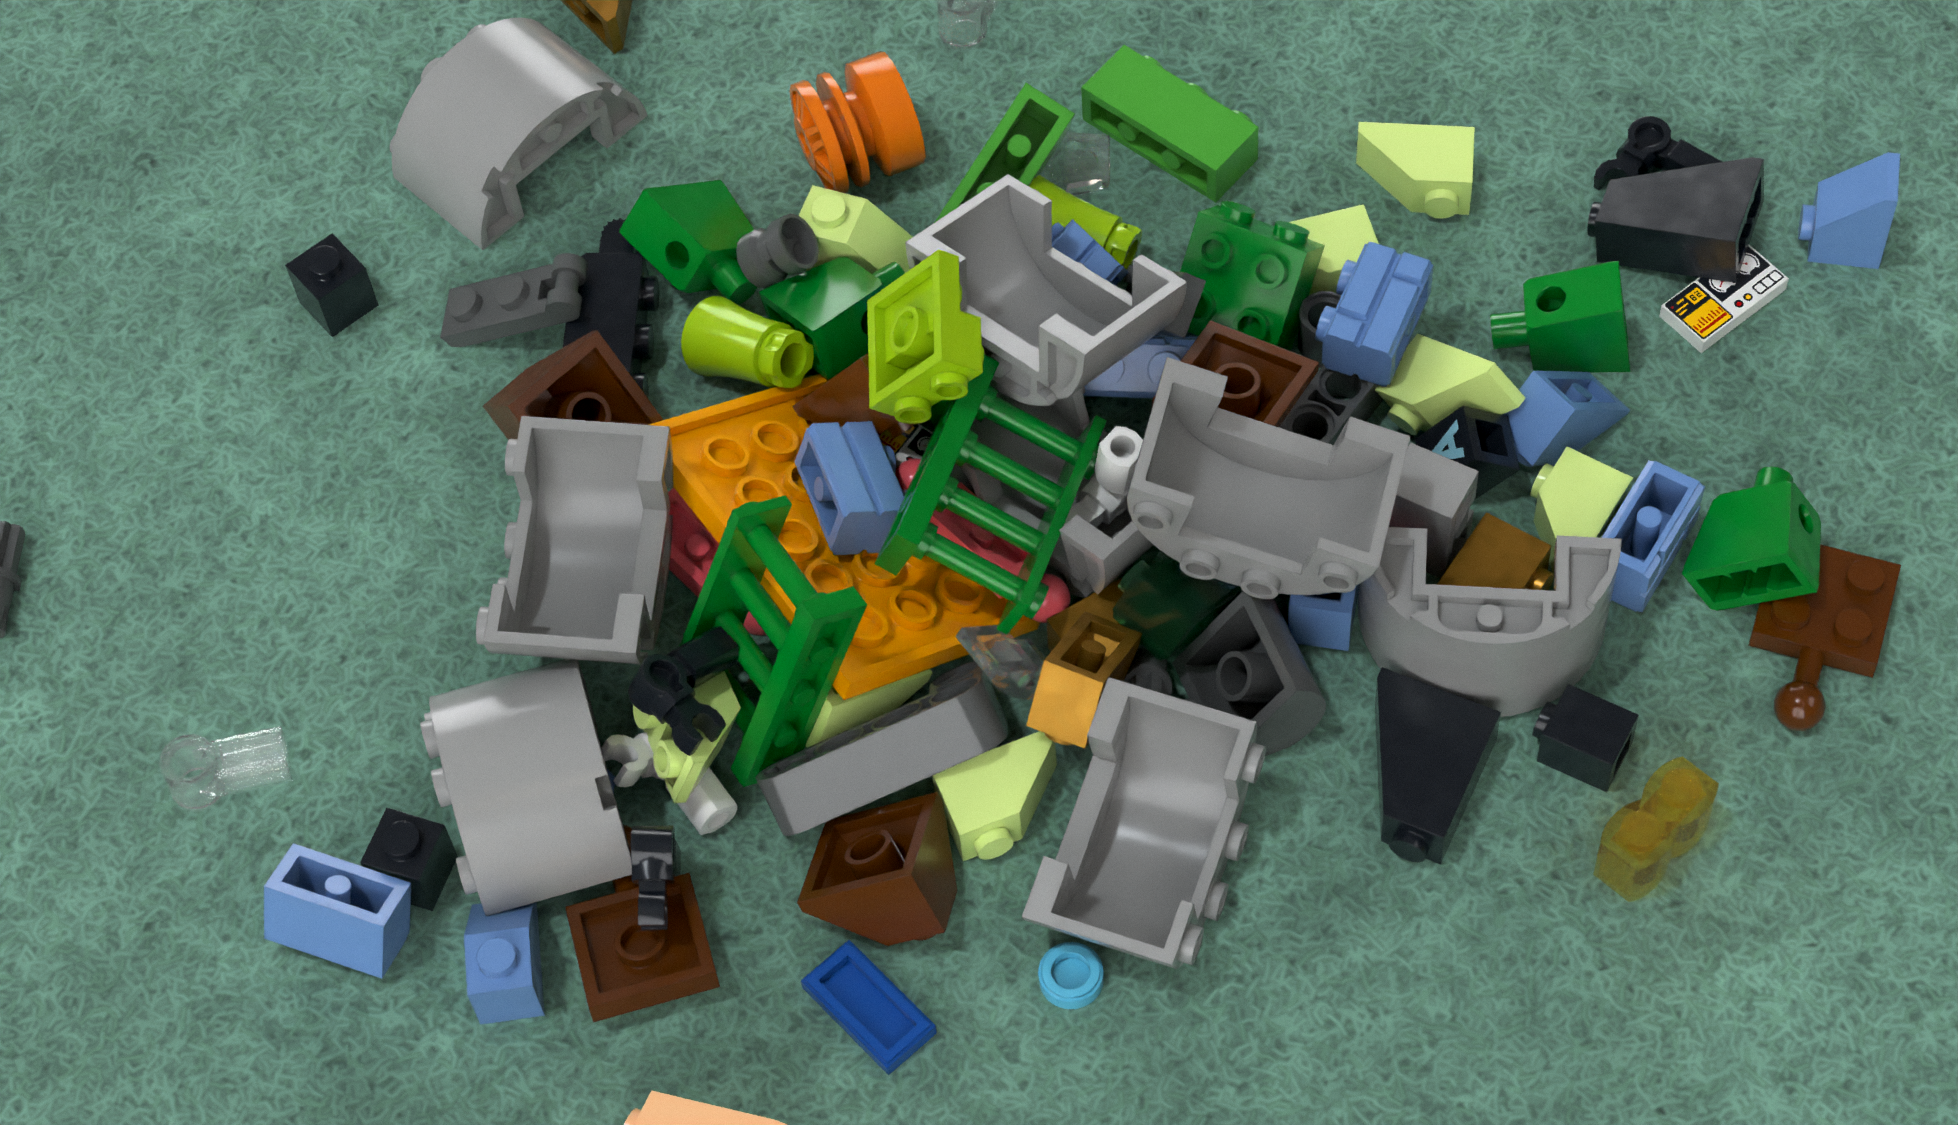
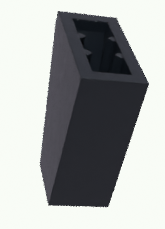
(1681, 219)
(1427, 762)

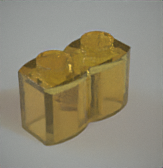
(1655, 829)

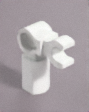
(1108, 488)
(707, 806)

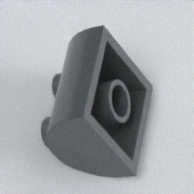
(1254, 671)

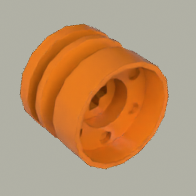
(865, 121)

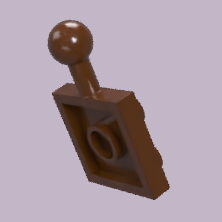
(1831, 628)
(636, 967)

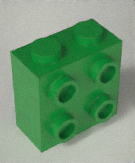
(1251, 272)

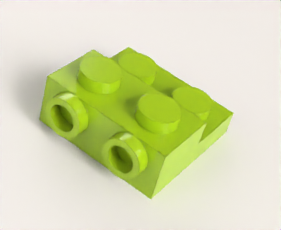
(921, 341)

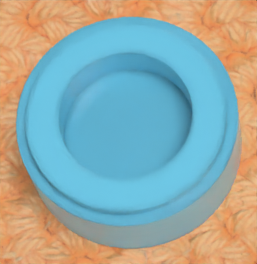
(1071, 975)

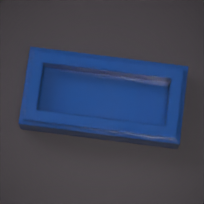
(869, 1007)

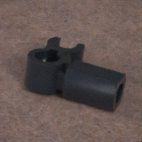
(1648, 148)
(667, 686)
(654, 865)

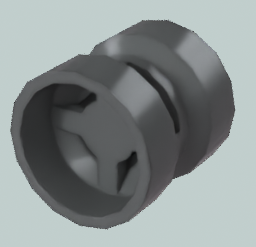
(769, 256)

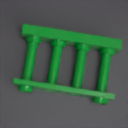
(936, 490)
(807, 648)

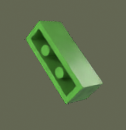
(1170, 122)
(1017, 146)

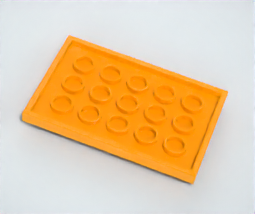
(747, 455)

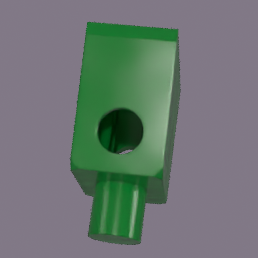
(692, 237)
(830, 309)
(1570, 321)
(1756, 545)

